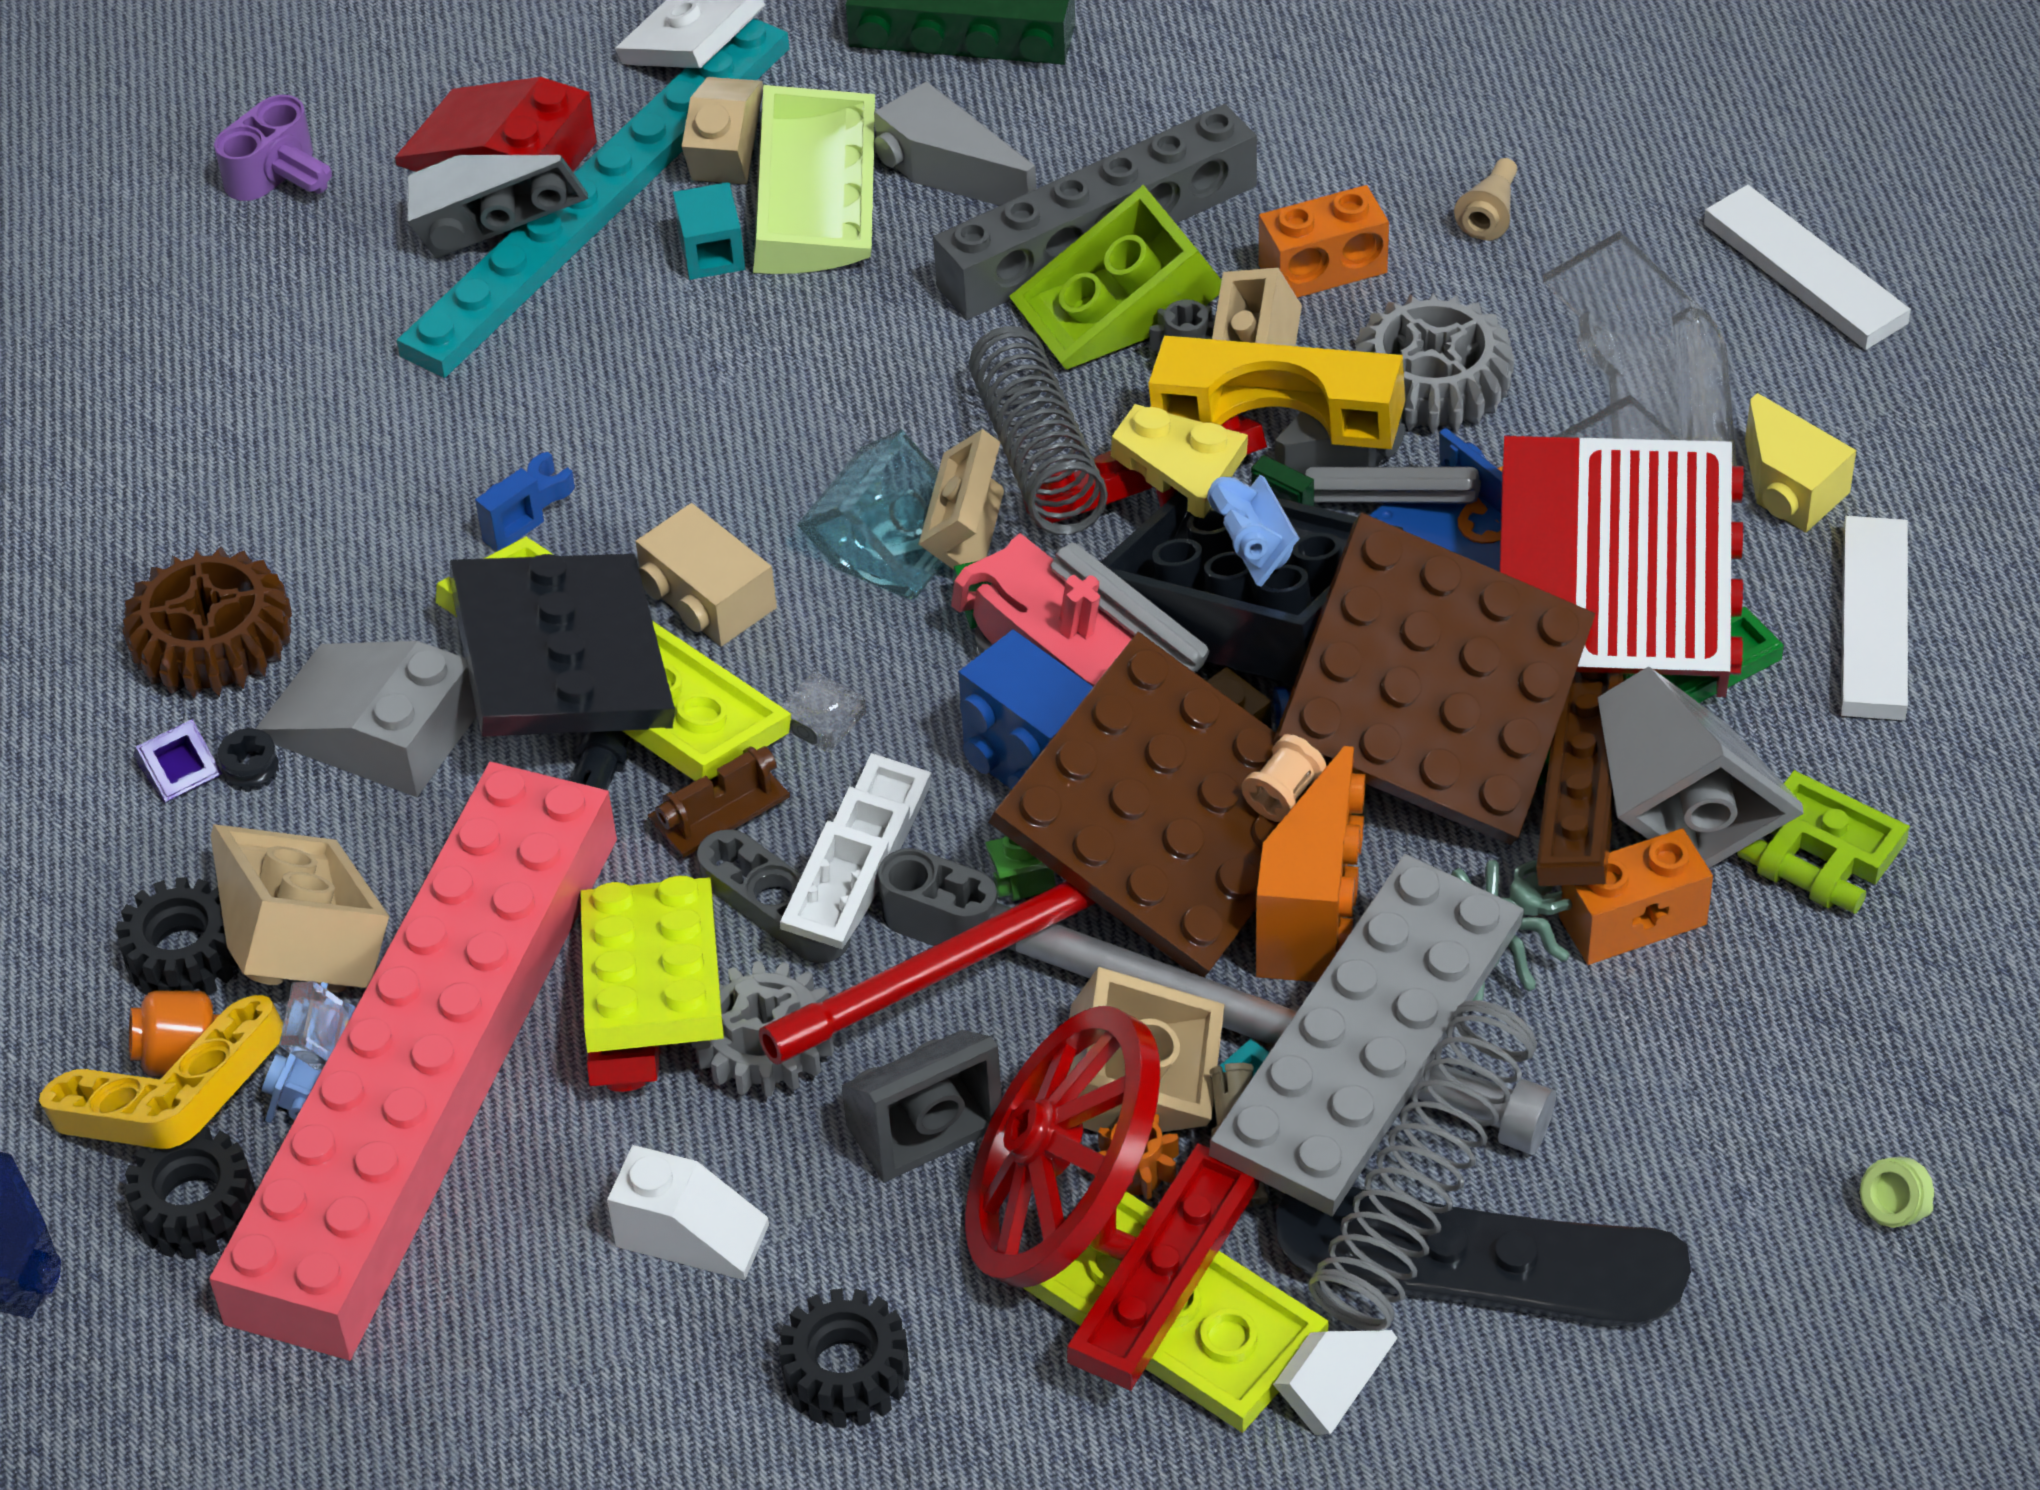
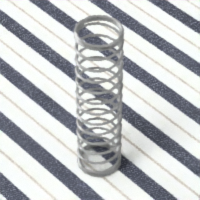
(1331, 1302)

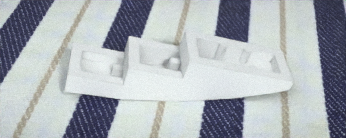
(846, 860)

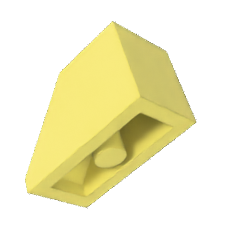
(1795, 465)

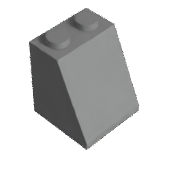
(1687, 770)

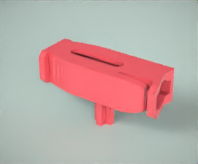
(1042, 608)

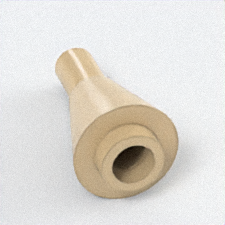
(1486, 207)

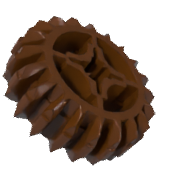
(244, 627)

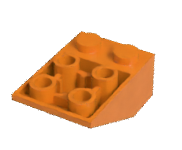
(1307, 876)

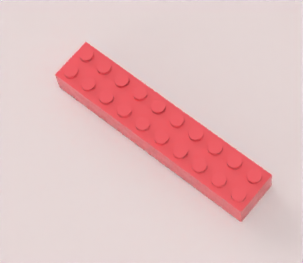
(414, 1063)

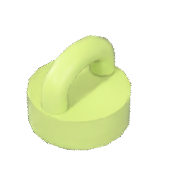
(1897, 1192)

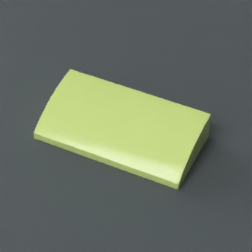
(813, 180)

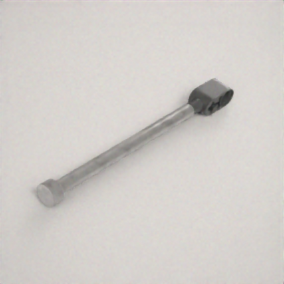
(940, 899)

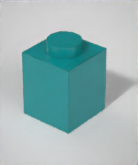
(709, 230)

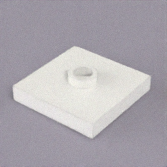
(686, 32)

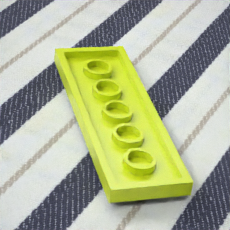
(713, 708)

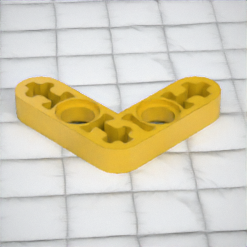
(180, 1103)

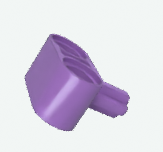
(267, 148)

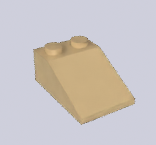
(296, 908)

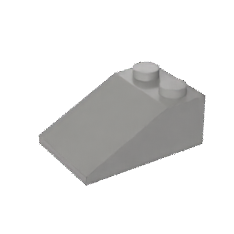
(376, 710)

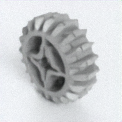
(1437, 349)

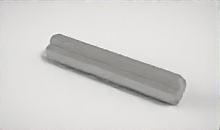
(1395, 484)
(1130, 607)

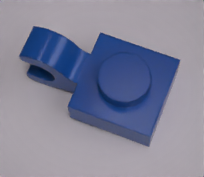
(516, 503)

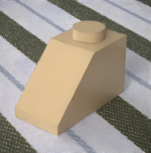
(722, 129)
(1257, 308)

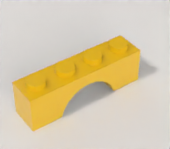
(1347, 391)

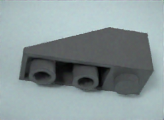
(485, 196)

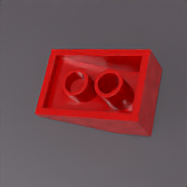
(505, 119)

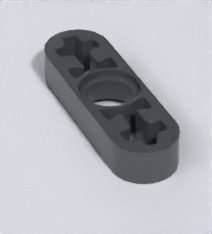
(761, 872)

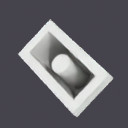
(683, 1214)

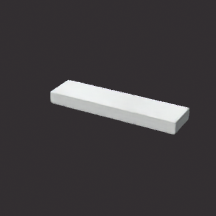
(1807, 267)
(1875, 618)

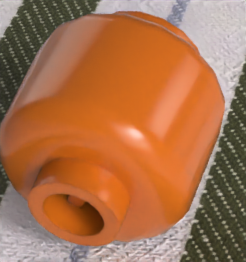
(167, 1028)

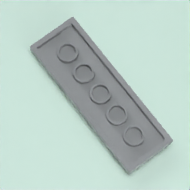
(1365, 1034)

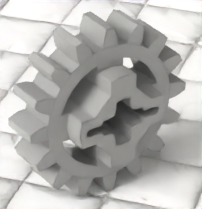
(748, 1006)

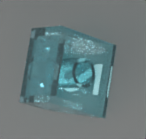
(875, 516)

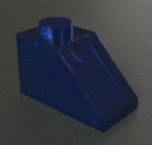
(26, 1249)

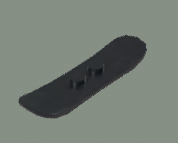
(1503, 1260)

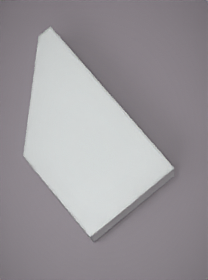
(1331, 1373)

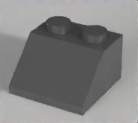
(924, 1102)

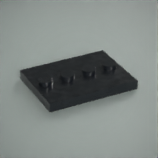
(560, 645)

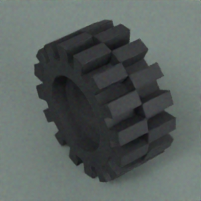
(169, 913)
(197, 1222)
(849, 1391)

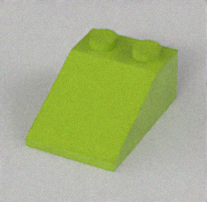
(1114, 281)

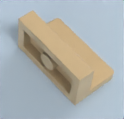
(964, 502)

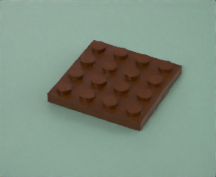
(1437, 677)
(1149, 805)

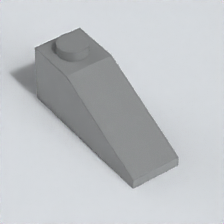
(949, 149)

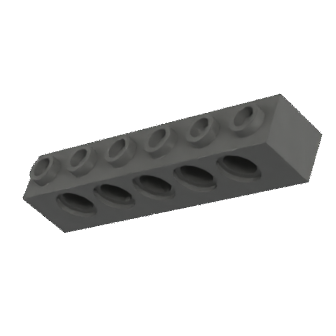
(1006, 246)

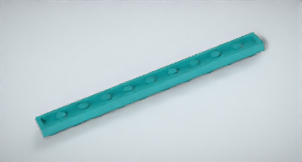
(611, 178)

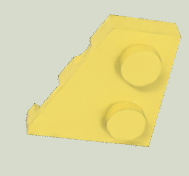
(1178, 452)

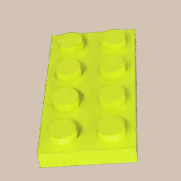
(650, 964)
(1224, 1342)

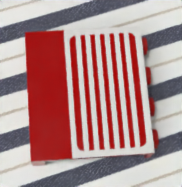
(1637, 540)

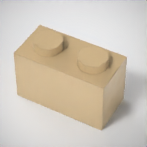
(705, 575)

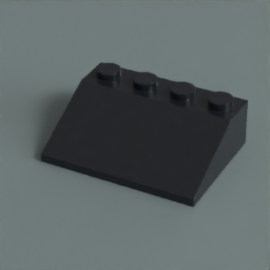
(1204, 586)

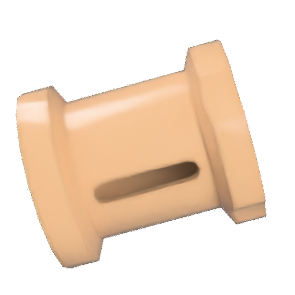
(1283, 777)

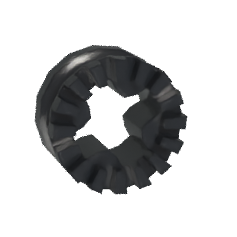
(260, 767)

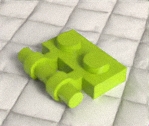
(1837, 830)

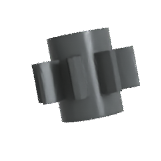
(1182, 319)

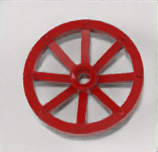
(1040, 1134)

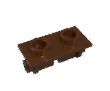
(723, 803)

